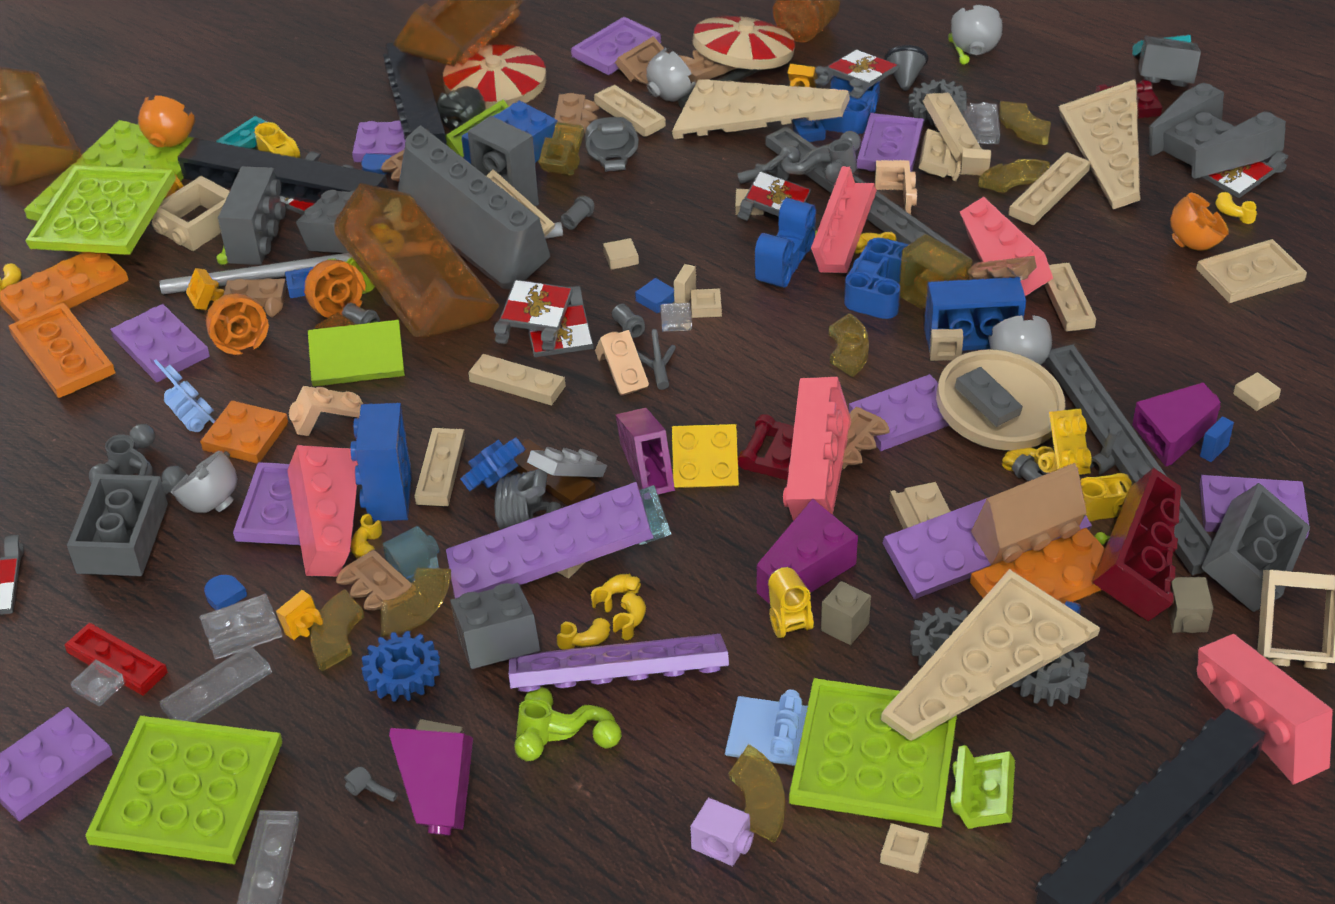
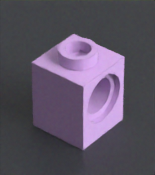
(721, 832)

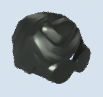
(461, 103)

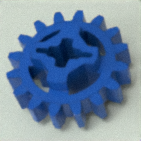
(493, 464)
(400, 666)

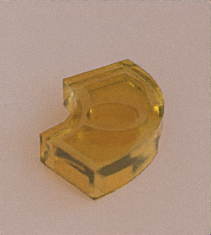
(1024, 123)
(1002, 178)
(851, 344)
(416, 604)
(330, 639)
(762, 792)

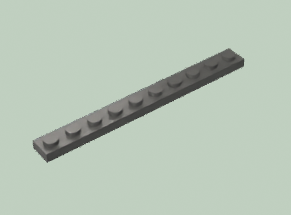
(882, 213)
(1128, 449)

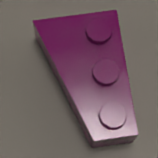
(813, 546)

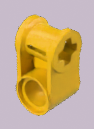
(274, 140)
(1105, 495)
(789, 602)

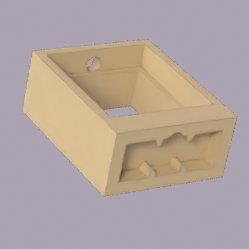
(199, 230)
(1281, 656)

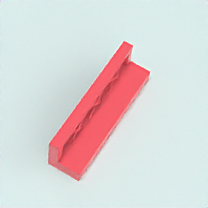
(842, 223)

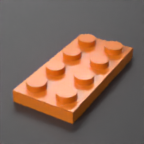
(67, 282)
(61, 350)
(1059, 569)

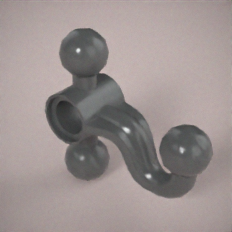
(831, 157)
(126, 460)

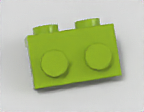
(983, 788)

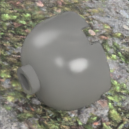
(976, 29)
(668, 76)
(1023, 337)
(208, 485)

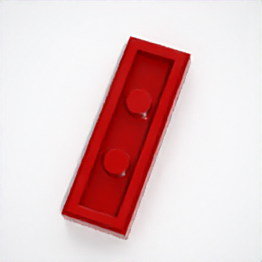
(138, 669)

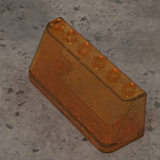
(455, 28)
(31, 130)
(411, 262)

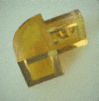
(562, 150)

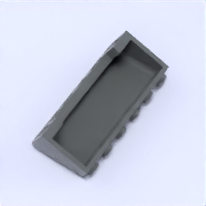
(472, 211)

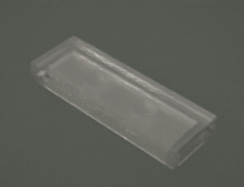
(216, 686)
(269, 857)

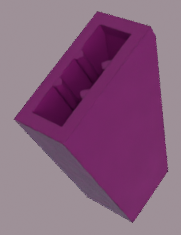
(1176, 420)
(646, 449)
(434, 775)

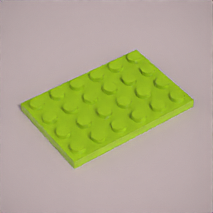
(119, 147)

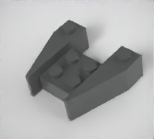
(1197, 135)

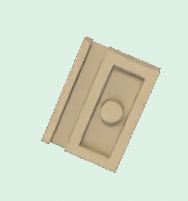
(937, 157)
(918, 504)

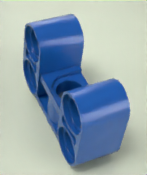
(857, 111)
(781, 254)
(875, 278)

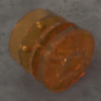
(804, 17)

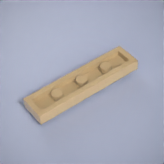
(1049, 188)

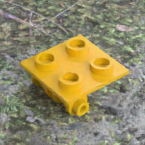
(1069, 442)
(705, 456)

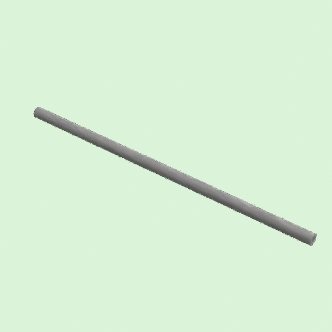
(274, 270)

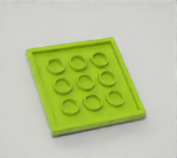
(101, 209)
(863, 765)
(185, 789)

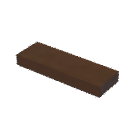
(565, 488)

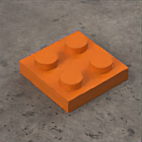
(245, 431)

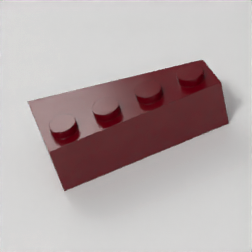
(1141, 547)

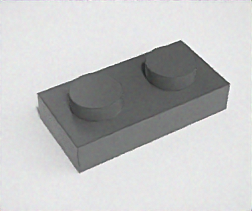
(988, 396)

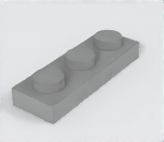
(567, 462)

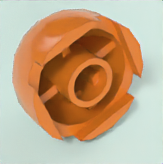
(164, 121)
(1196, 225)
(333, 286)
(236, 323)

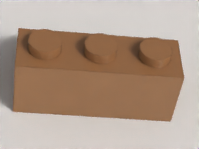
(1030, 515)

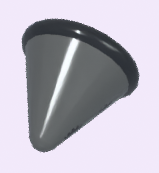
(910, 62)

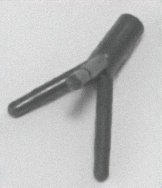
(750, 175)
(658, 364)

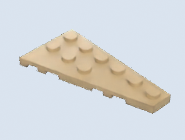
(752, 105)
(1108, 137)
(996, 645)

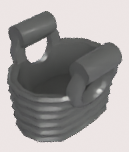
(611, 139)
(521, 497)

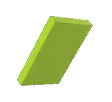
(355, 353)

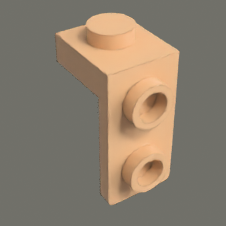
(897, 176)
(622, 361)
(313, 400)

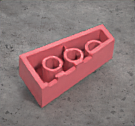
(999, 239)
(817, 444)
(323, 505)
(1261, 693)

